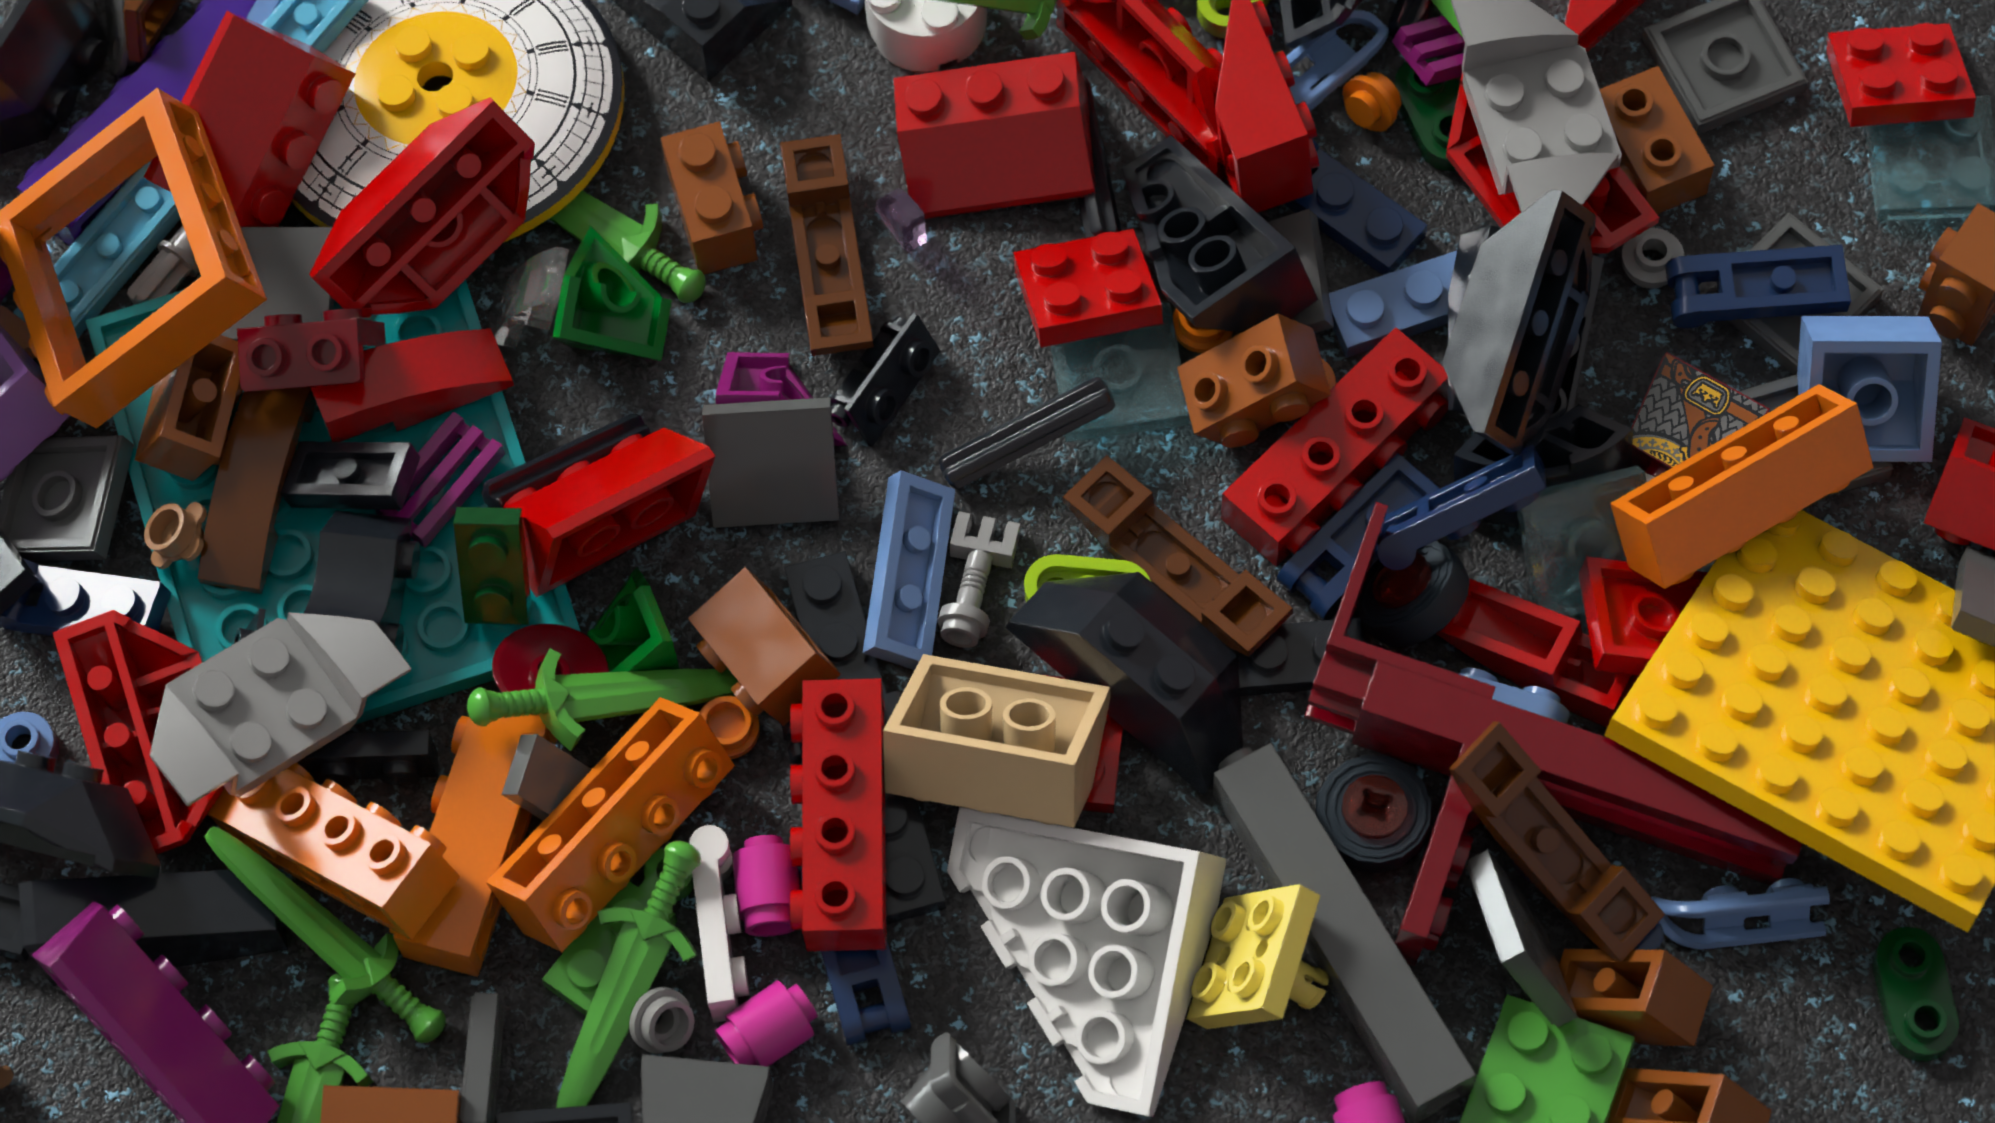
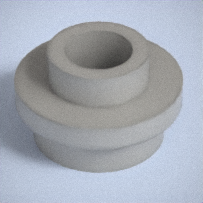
(1642, 270)
(672, 1029)

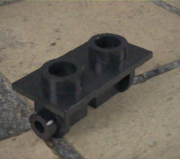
(898, 361)

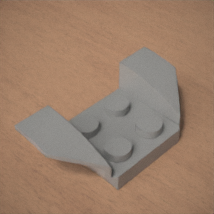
(1534, 101)
(269, 701)

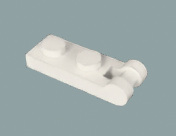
(717, 919)

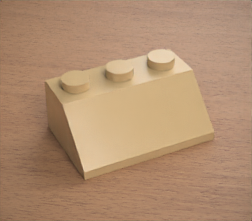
(995, 740)

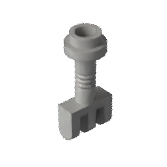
(964, 621)

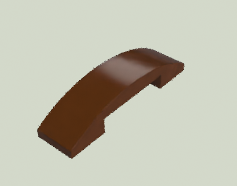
(826, 245)
(248, 488)
(1134, 529)
(1550, 846)

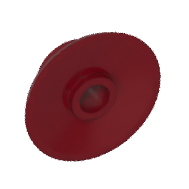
(523, 651)

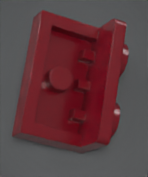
(306, 354)

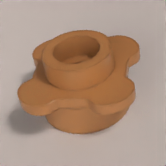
(175, 533)

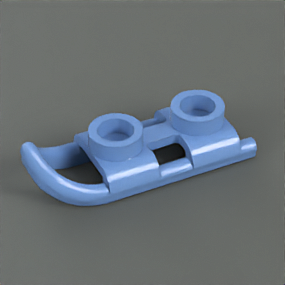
(1334, 59)
(1726, 908)

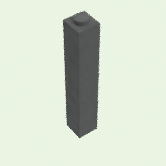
(1345, 934)

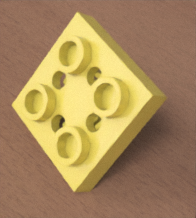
(1257, 959)

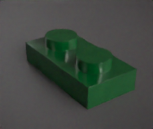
(492, 565)

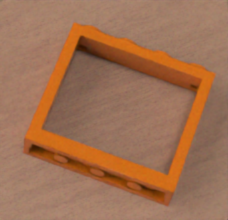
(182, 326)

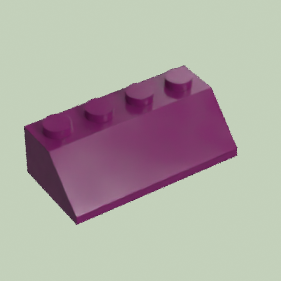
(152, 1024)

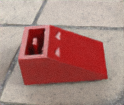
(1259, 126)

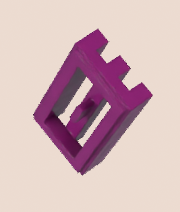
(1429, 40)
(435, 448)

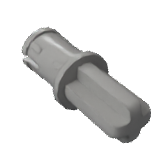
(166, 270)

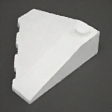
(1101, 937)

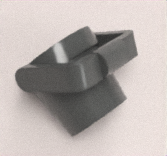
(957, 1089)

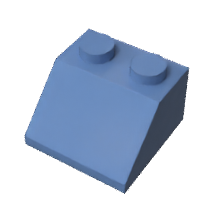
(1885, 368)

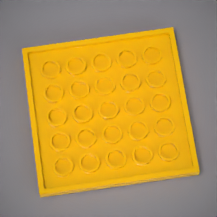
(1834, 709)

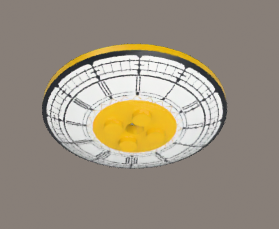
(537, 59)

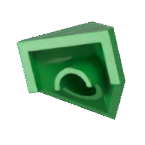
(609, 304)
(634, 631)

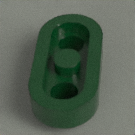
(1427, 113)
(1915, 990)

